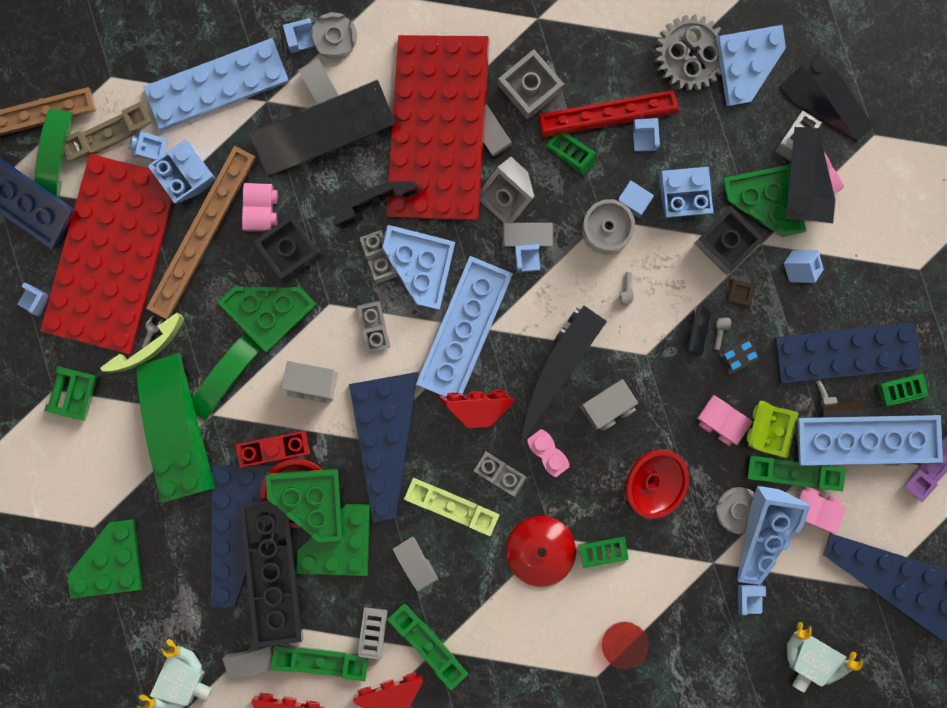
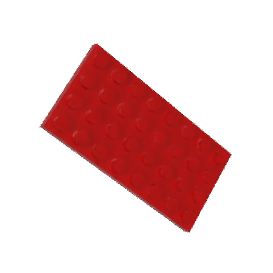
(439, 125)
(109, 255)

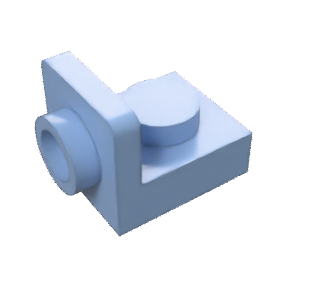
(147, 146)

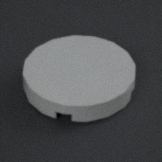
(334, 35)
(734, 509)

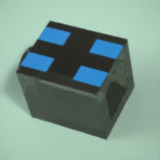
(740, 355)

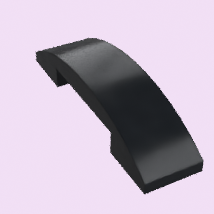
(351, 212)

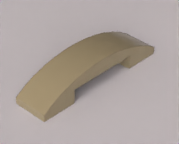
(107, 133)

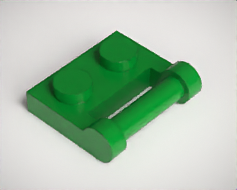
(77, 396)

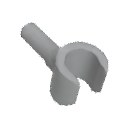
(627, 296)
(721, 324)
(151, 330)
(825, 400)

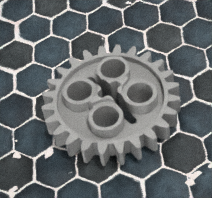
(676, 66)

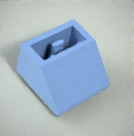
(182, 172)
(686, 192)

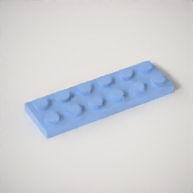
(216, 84)
(464, 328)
(870, 440)

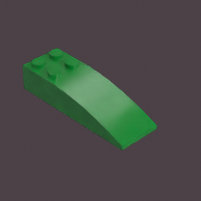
(172, 430)

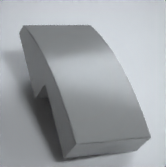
(318, 81)
(494, 135)
(527, 234)
(378, 261)
(373, 326)
(500, 474)
(415, 564)
(248, 663)

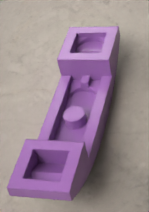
(927, 475)

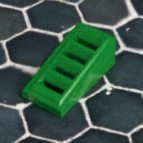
(586, 164)
(885, 396)
(584, 552)

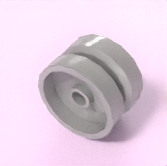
(613, 214)

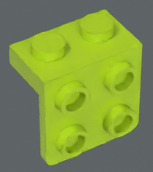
(772, 429)

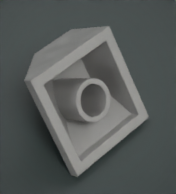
(507, 191)

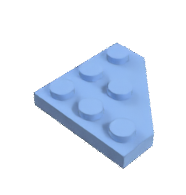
(747, 61)
(420, 263)

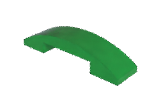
(51, 150)
(224, 376)
(794, 474)
(428, 646)
(319, 662)

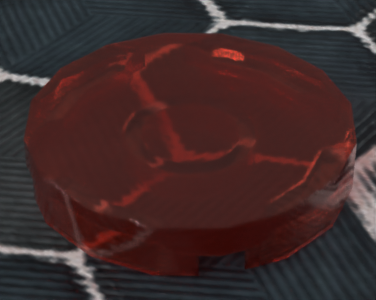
(624, 645)

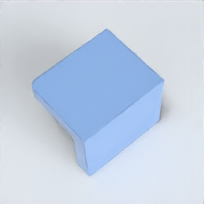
(299, 35)
(646, 135)
(636, 198)
(527, 258)
(803, 266)
(33, 300)
(750, 599)

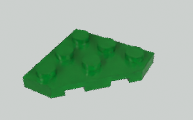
(764, 198)
(267, 311)
(309, 501)
(343, 556)
(109, 563)

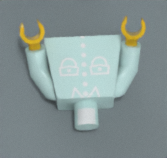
(816, 660)
(178, 680)

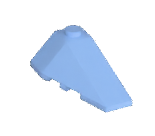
(770, 526)

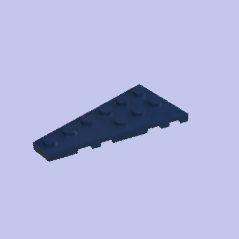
(383, 427)
(228, 568)
(905, 583)

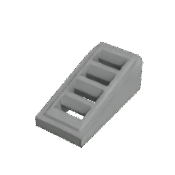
(786, 145)
(381, 634)

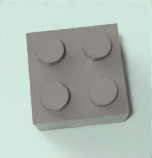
(530, 84)
(309, 380)
(608, 405)

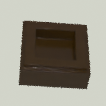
(741, 293)

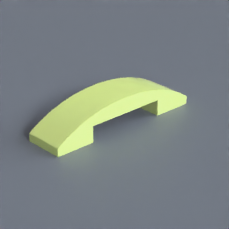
(168, 328)
(451, 506)

